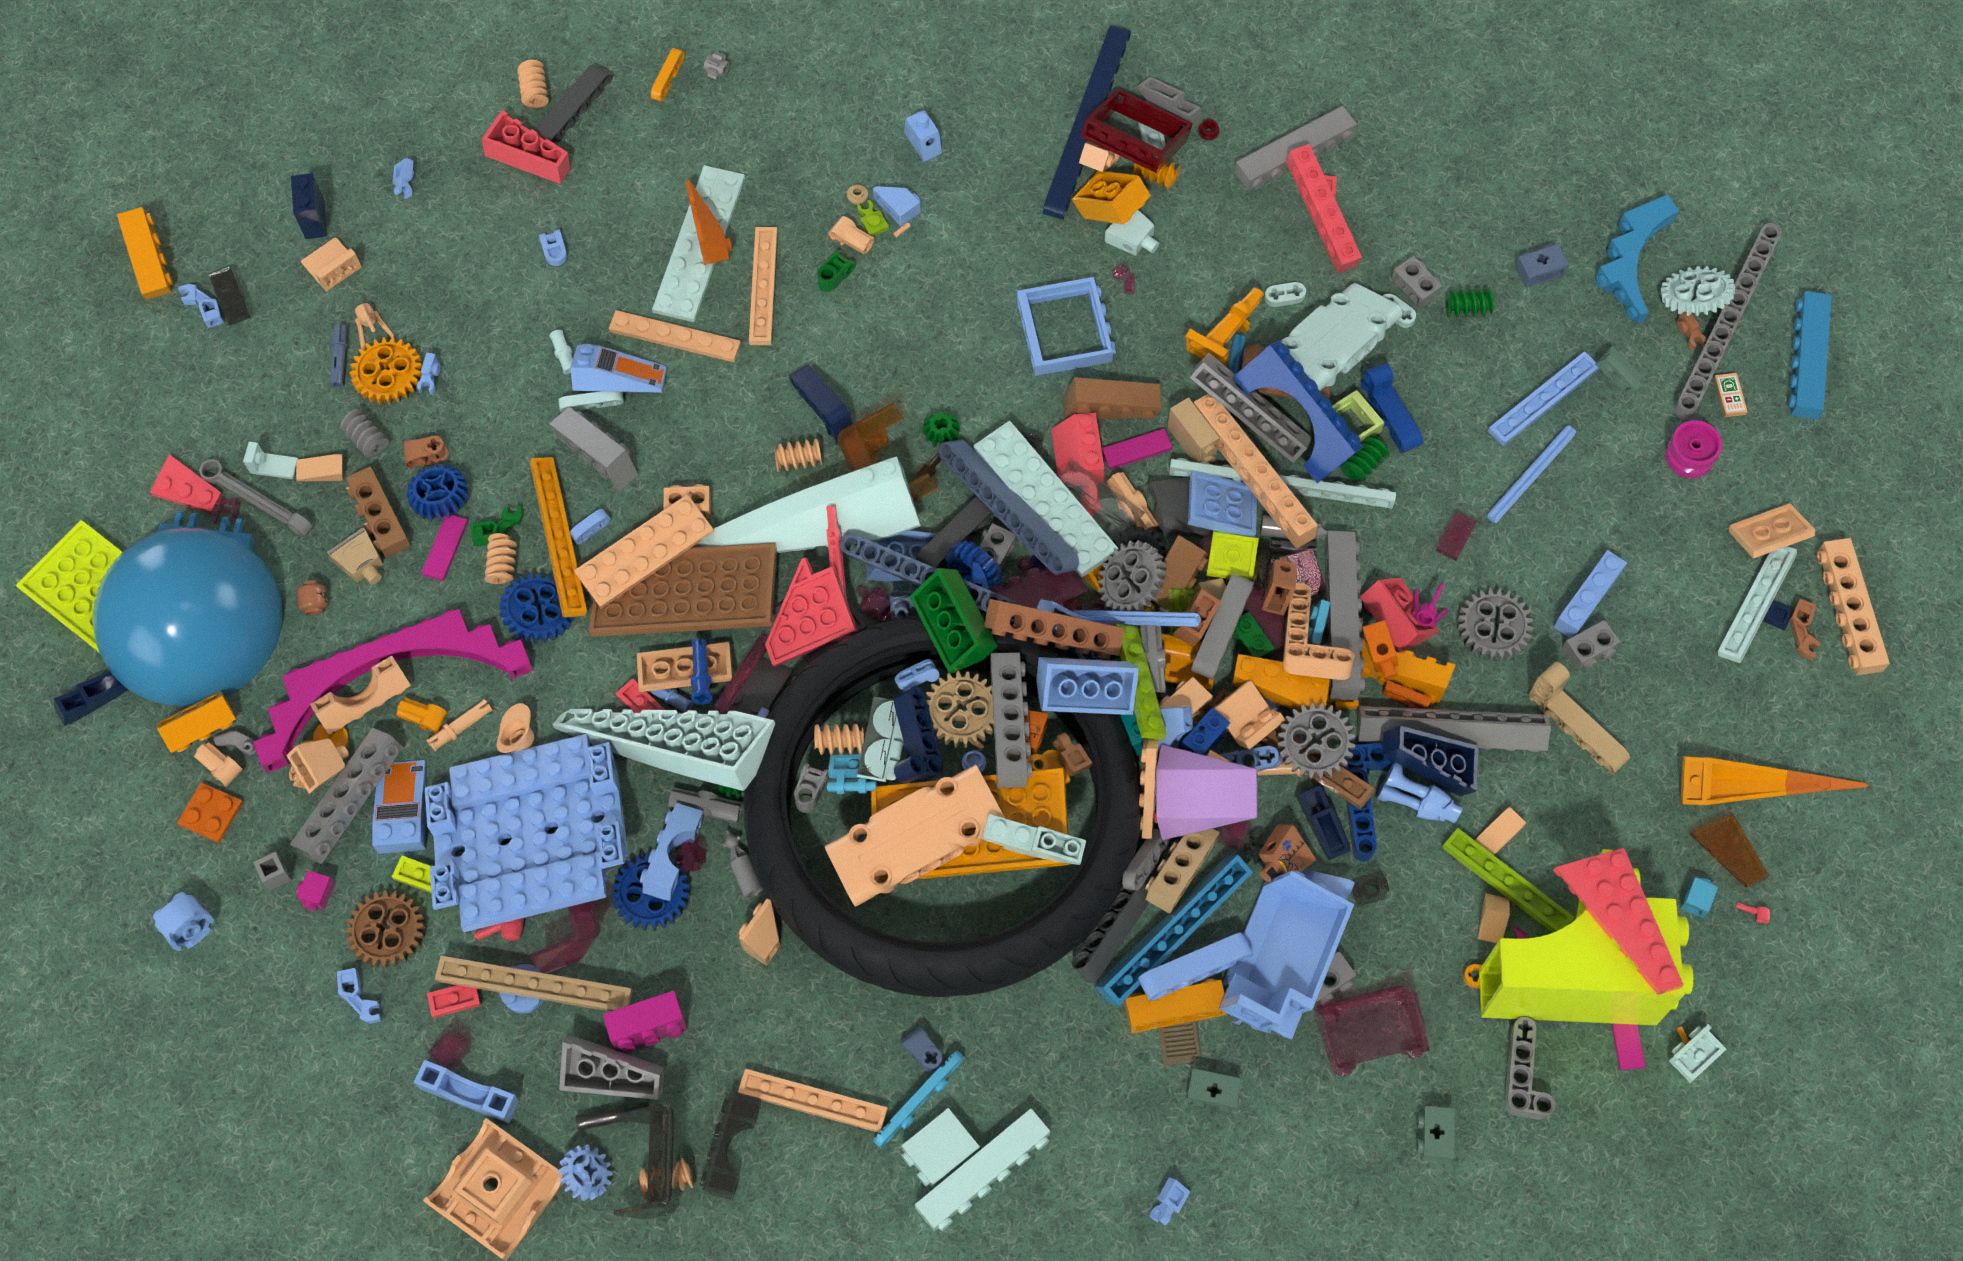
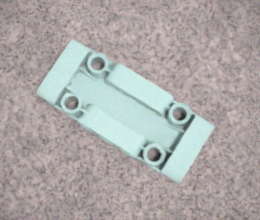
(1341, 333)

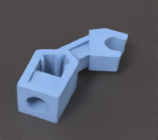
(195, 296)
(364, 1007)

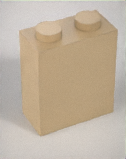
(1193, 432)

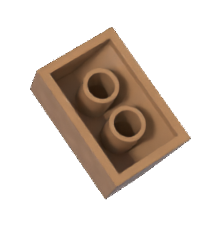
(1182, 568)

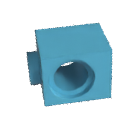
(1699, 897)

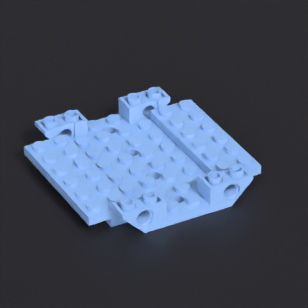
(521, 799)

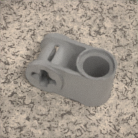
(812, 784)

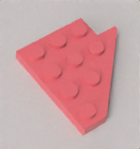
(810, 615)

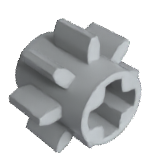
(716, 65)

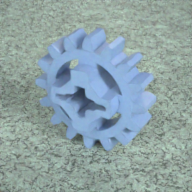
(585, 1172)

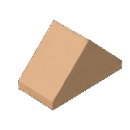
(1494, 918)

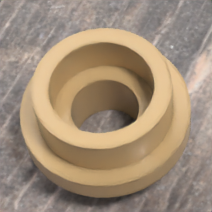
(857, 199)

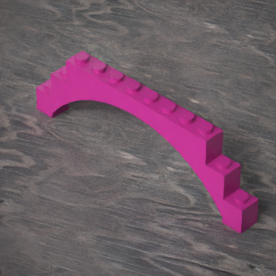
(432, 637)

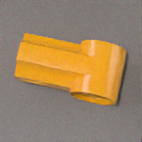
(425, 716)

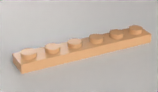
(763, 286)
(674, 336)
(813, 1100)

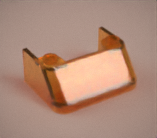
(866, 437)

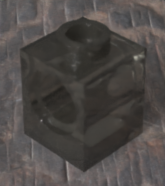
(1362, 896)

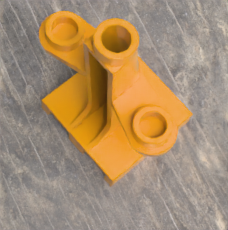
(1224, 330)

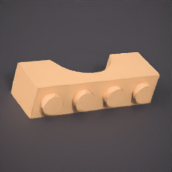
(338, 711)

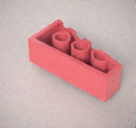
(524, 149)

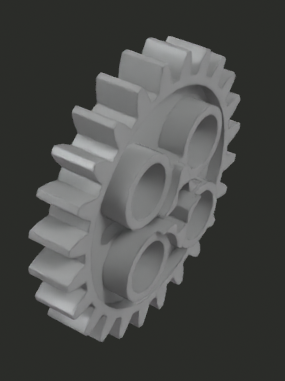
(1143, 563)
(1516, 628)
(1303, 725)

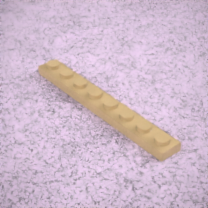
(532, 984)

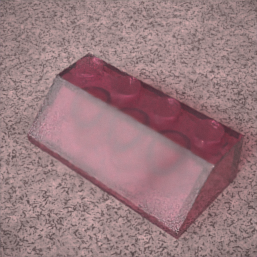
(1040, 585)

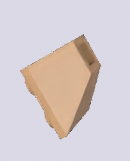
(761, 935)

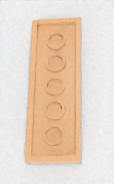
(644, 551)

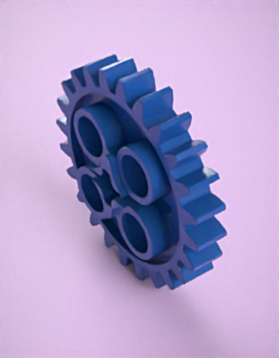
(515, 610)
(641, 910)

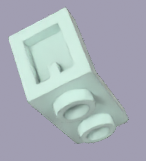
(269, 464)

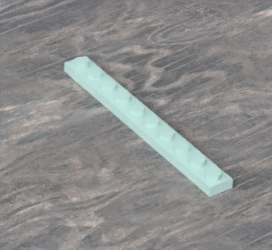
(1334, 491)

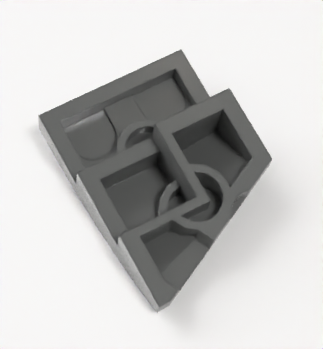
(1172, 506)

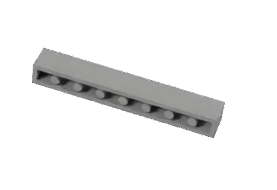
(1343, 616)
(1483, 729)

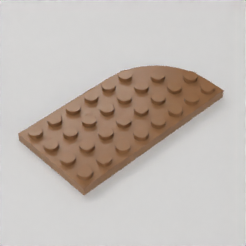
(696, 593)

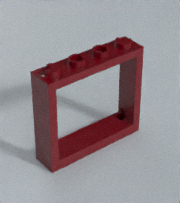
(1129, 146)

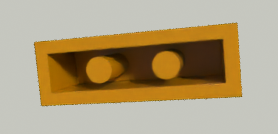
(196, 722)

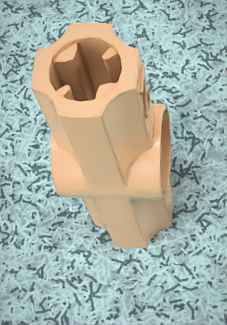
(1122, 485)

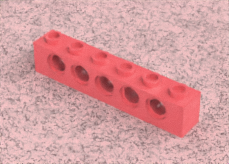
(1323, 208)

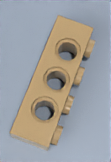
(1168, 895)

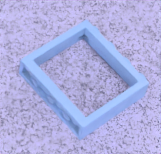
(1059, 291)

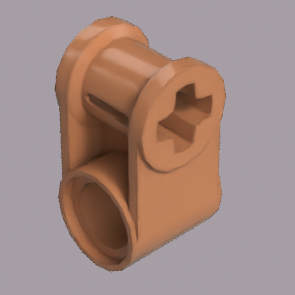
(424, 451)

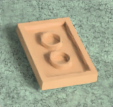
(1771, 530)

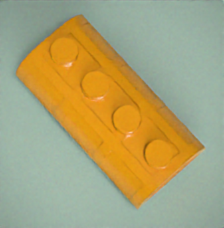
(1179, 661)

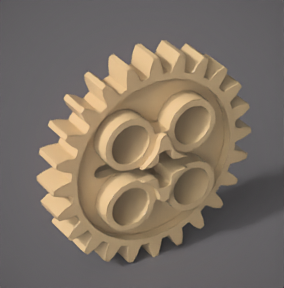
(948, 693)

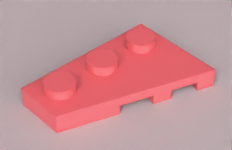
(184, 487)

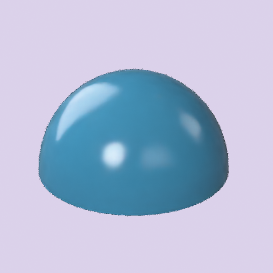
(187, 613)

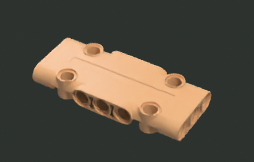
(913, 835)

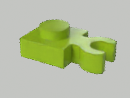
(873, 222)

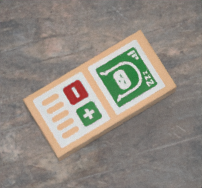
(1730, 395)

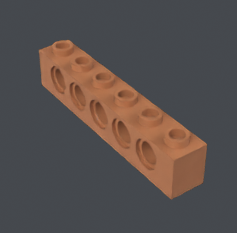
(999, 617)

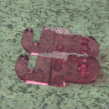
(220, 508)

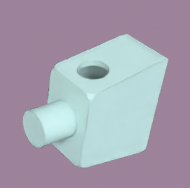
(1132, 235)

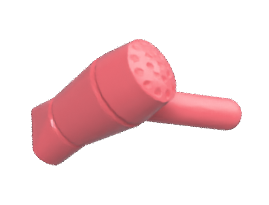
(509, 930)

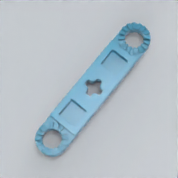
(903, 1117)

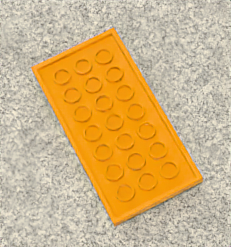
(1036, 805)

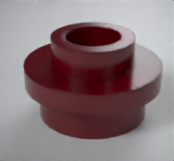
(1208, 124)

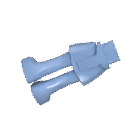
(1434, 802)

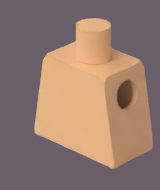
(317, 762)

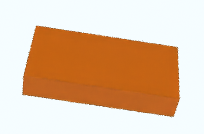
(1404, 695)

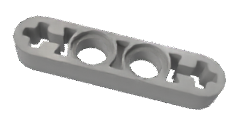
(1144, 861)

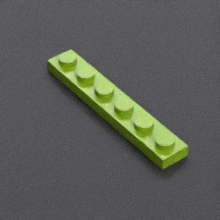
(1146, 703)
(1507, 881)

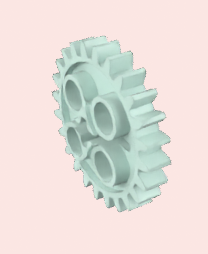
(1688, 295)

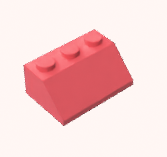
(1078, 441)
(1394, 603)

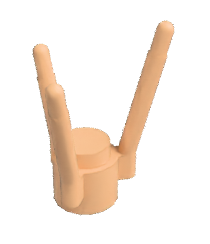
(367, 317)

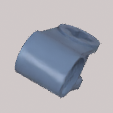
(921, 1048)

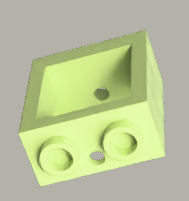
(1363, 411)

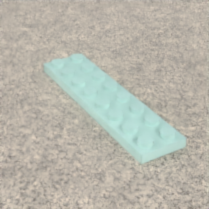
(686, 273)
(1045, 493)

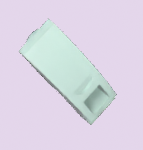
(1033, 841)

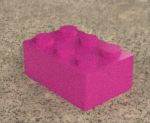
(645, 1022)

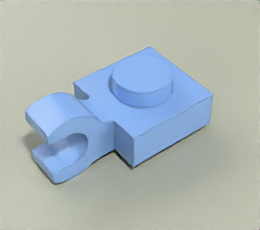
(402, 175)
(429, 370)
(1172, 1199)

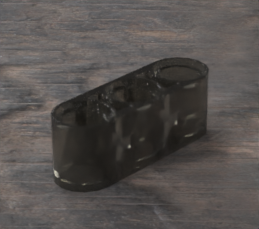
(229, 295)

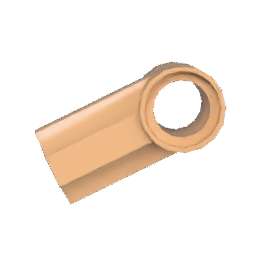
(847, 233)
(221, 767)

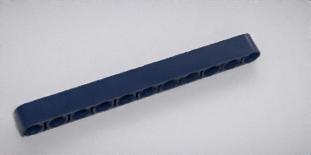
(1096, 93)

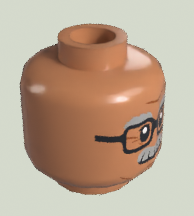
(311, 598)

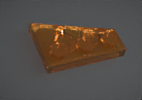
(1732, 849)

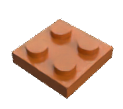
(210, 812)

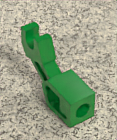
(506, 523)

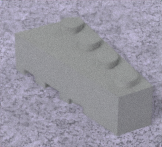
(595, 447)
(604, 1071)

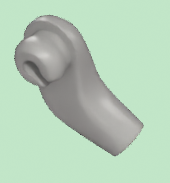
(236, 739)

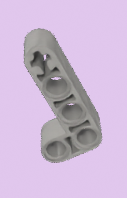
(1525, 1068)

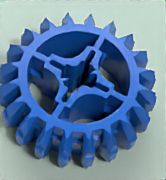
(436, 486)
(964, 554)

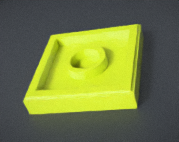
(1232, 555)

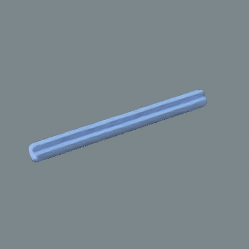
(1531, 474)
(1142, 618)

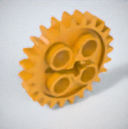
(386, 370)

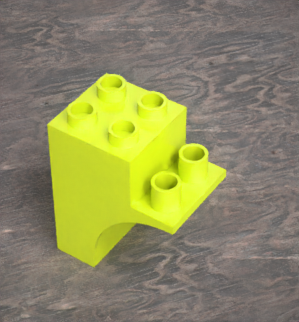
(1581, 974)

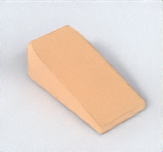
(320, 468)
(1501, 831)

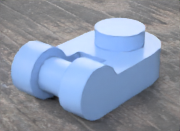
(555, 252)
(917, 674)

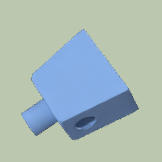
(921, 129)

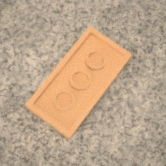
(1148, 786)

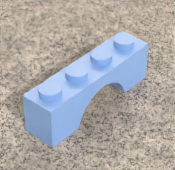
(1590, 594)
(1177, 723)
(662, 875)
(477, 1097)

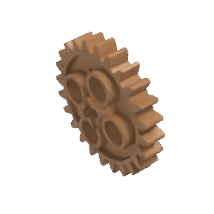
(406, 932)

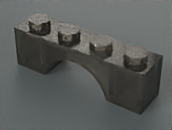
(739, 1115)

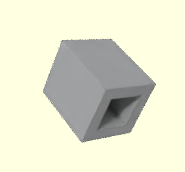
(272, 871)

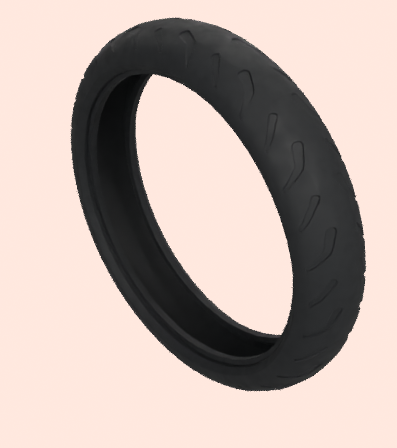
(915, 965)

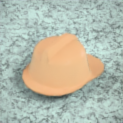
(515, 729)

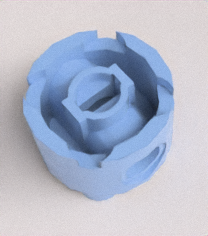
(183, 921)

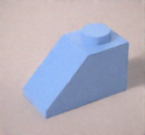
(898, 203)

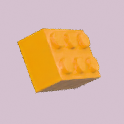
(1111, 197)

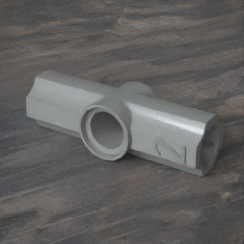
(1155, 655)
(709, 803)

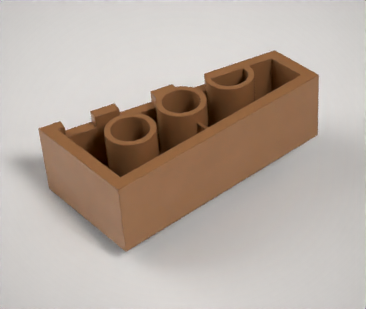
(1112, 399)

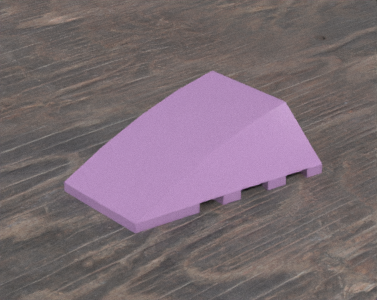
(1202, 792)

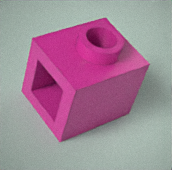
(314, 891)

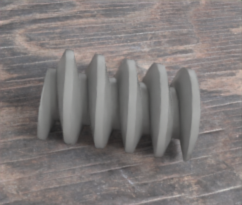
(363, 433)

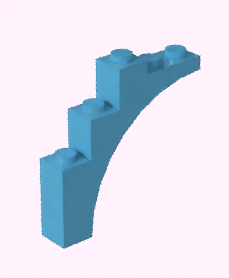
(1621, 274)

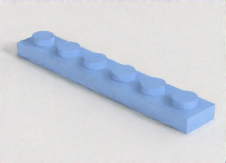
(1543, 399)

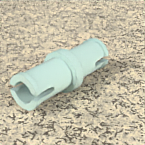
(562, 350)

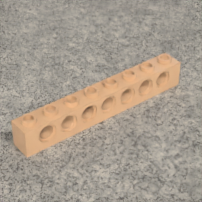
(1258, 473)

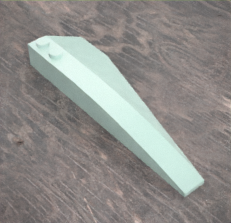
(867, 502)
(700, 746)

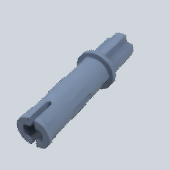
(338, 355)

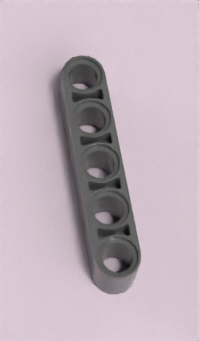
(573, 104)
(959, 529)
(1110, 933)

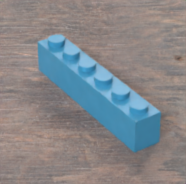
(1811, 355)

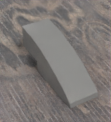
(1170, 100)

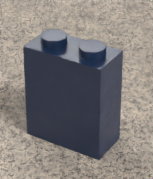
(308, 206)

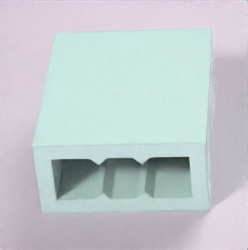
(939, 1149)

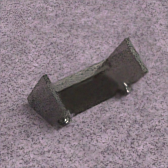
(662, 1161)

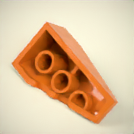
(710, 234)

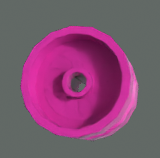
(1693, 449)

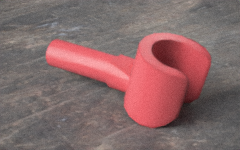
(1762, 913)

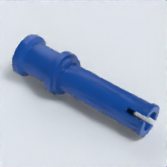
(701, 679)

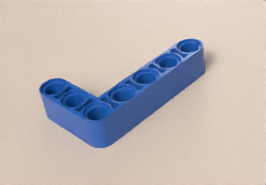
(1365, 815)

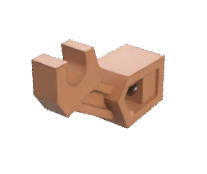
(1804, 641)

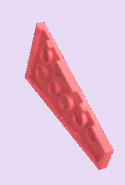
(1620, 908)

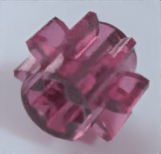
(691, 856)

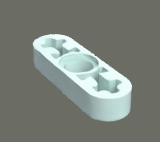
(587, 400)

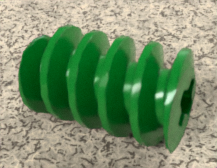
(1469, 302)
(1365, 459)

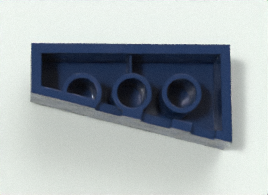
(1434, 757)

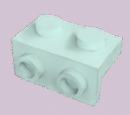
(1697, 1053)

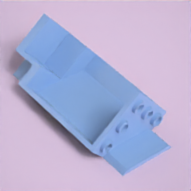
(1292, 946)

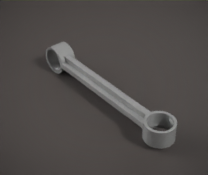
(294, 522)

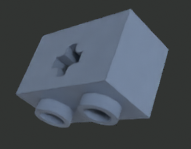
(1541, 265)

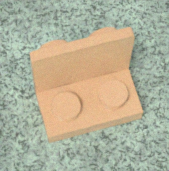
(331, 264)
(1248, 715)

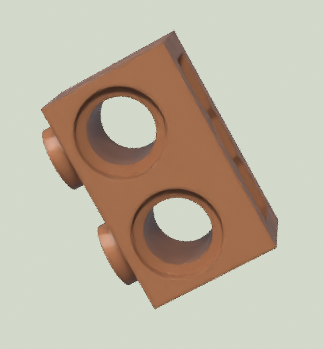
(1206, 606)

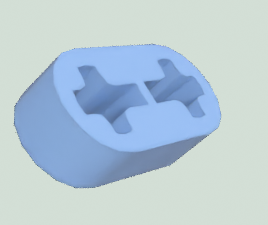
(589, 526)

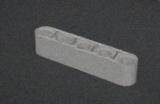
(1222, 626)

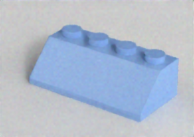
(1086, 685)

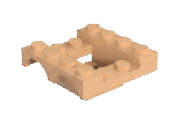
(522, 1193)

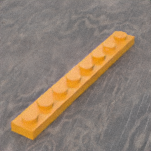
(558, 537)

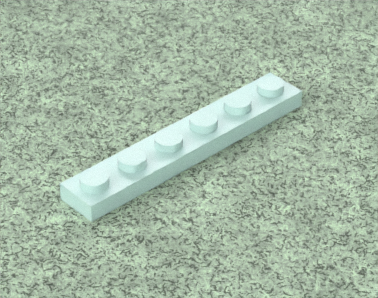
(1757, 604)

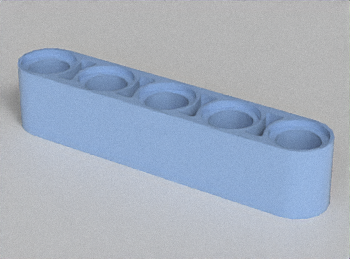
(1195, 966)

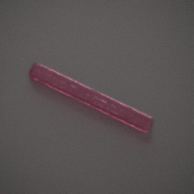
(741, 675)

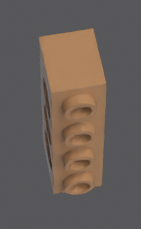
(365, 483)

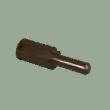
(928, 468)

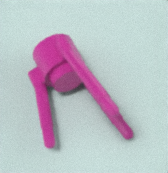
(1427, 613)

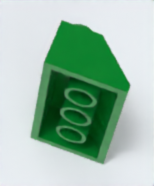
(952, 620)

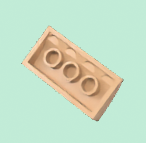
(675, 667)

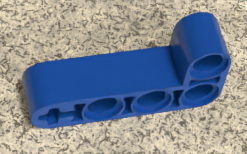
(1383, 397)

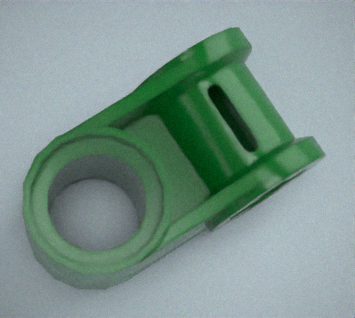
(837, 269)

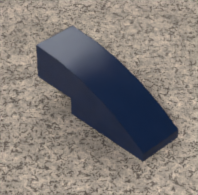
(88, 697)
(1323, 821)

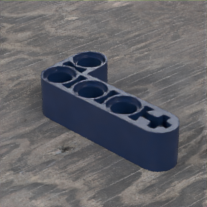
(821, 400)
(919, 738)

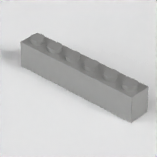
(1271, 160)

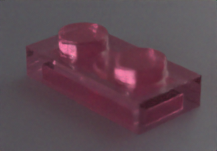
(1456, 536)

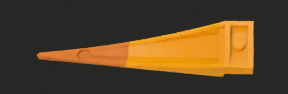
(1722, 781)

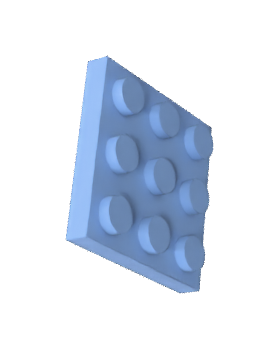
(1221, 505)

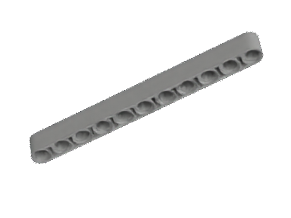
(1724, 328)

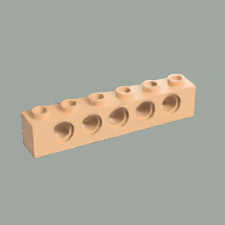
(1856, 595)

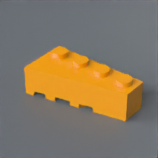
(1414, 673)

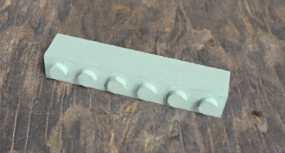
(982, 1170)

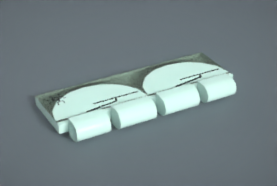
(881, 743)

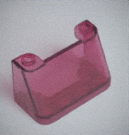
(1371, 1027)

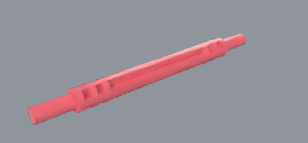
(834, 548)

